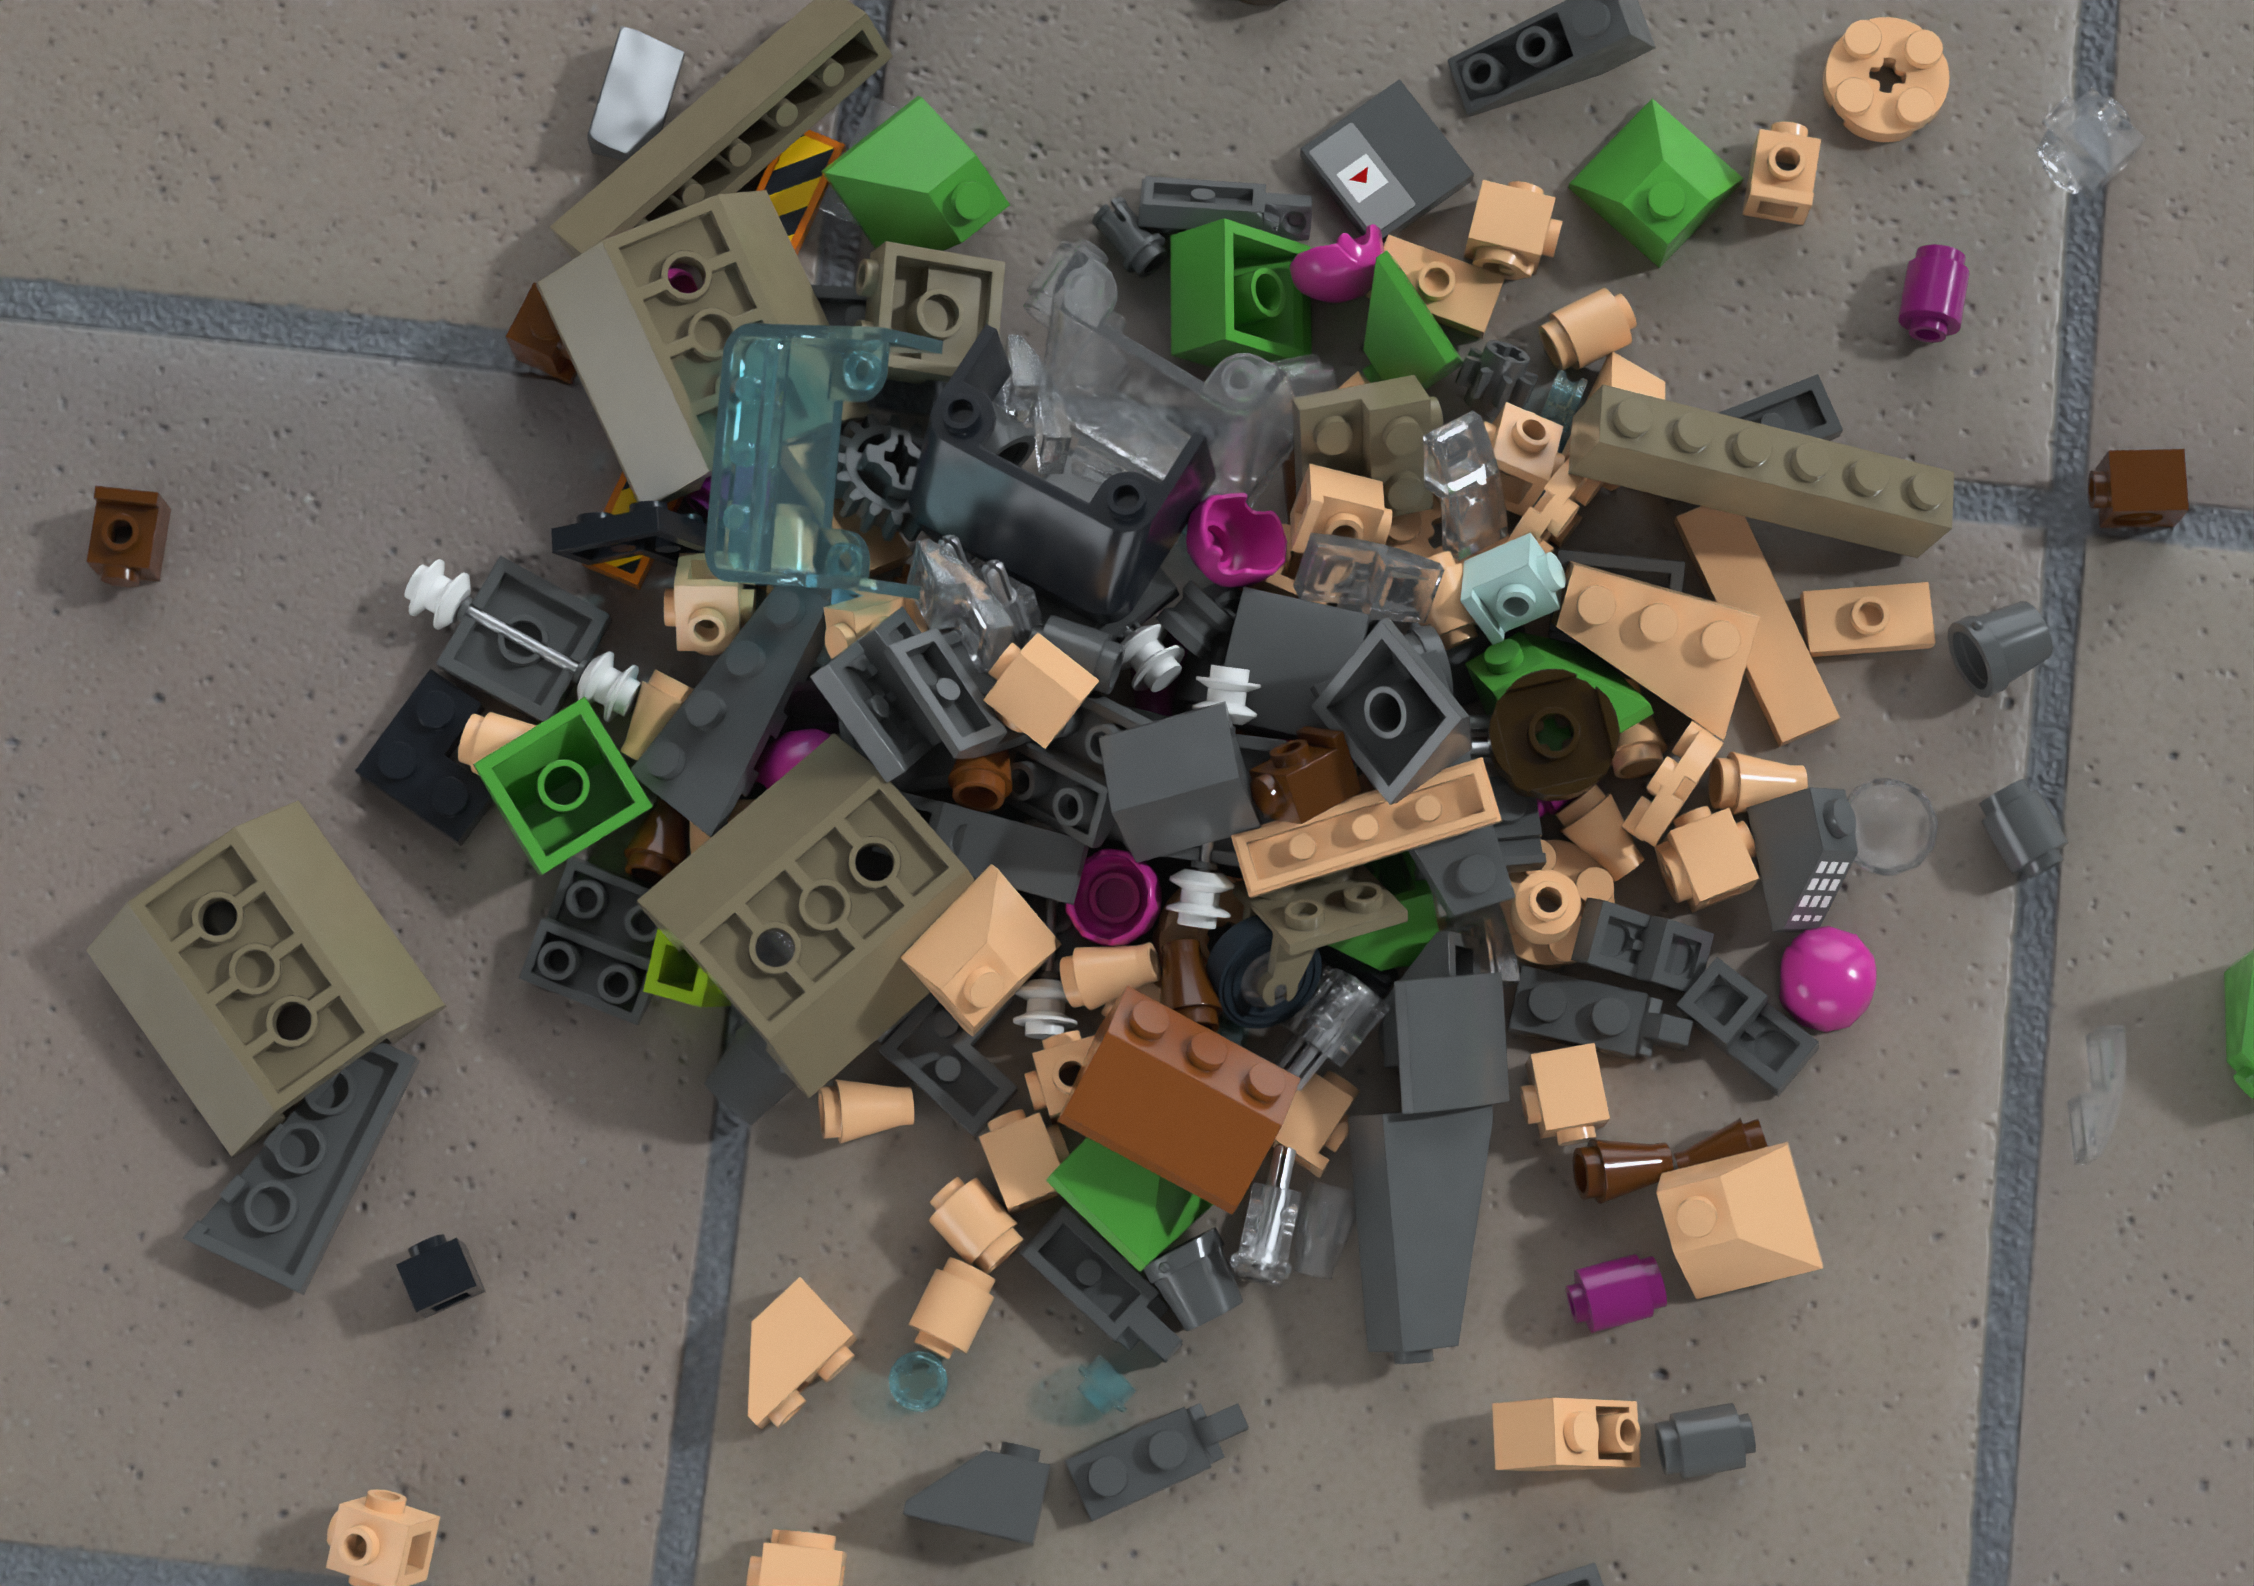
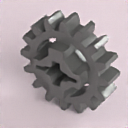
(878, 474)

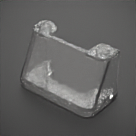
(1151, 406)

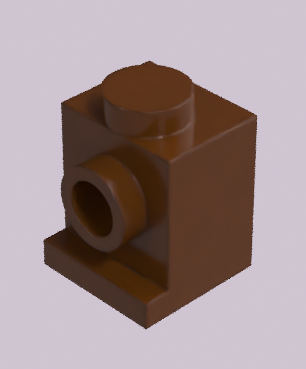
(537, 341)
(144, 552)
(1305, 776)

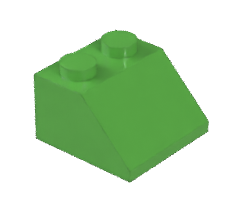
(1236, 295)
(562, 786)

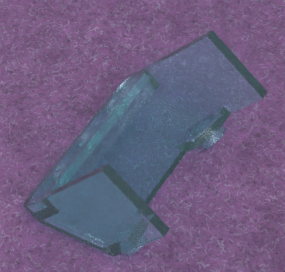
(781, 455)

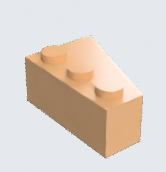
(1662, 638)

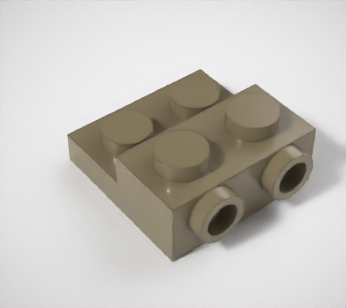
(932, 297)
(1371, 434)

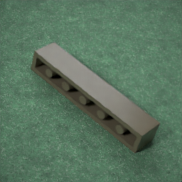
(735, 124)
(1760, 471)

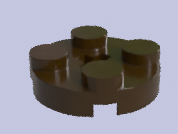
(1573, 705)

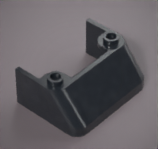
(1069, 550)

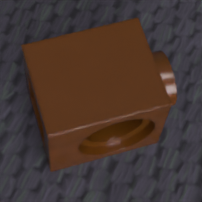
(2139, 488)

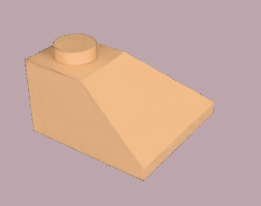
(981, 950)
(1738, 1221)

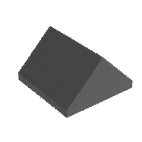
(1394, 714)
(1178, 782)

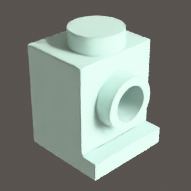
(1511, 586)

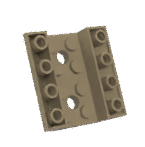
(658, 352)
(794, 872)
(297, 940)

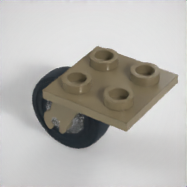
(1272, 959)

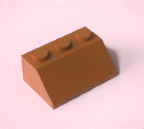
(1179, 1099)

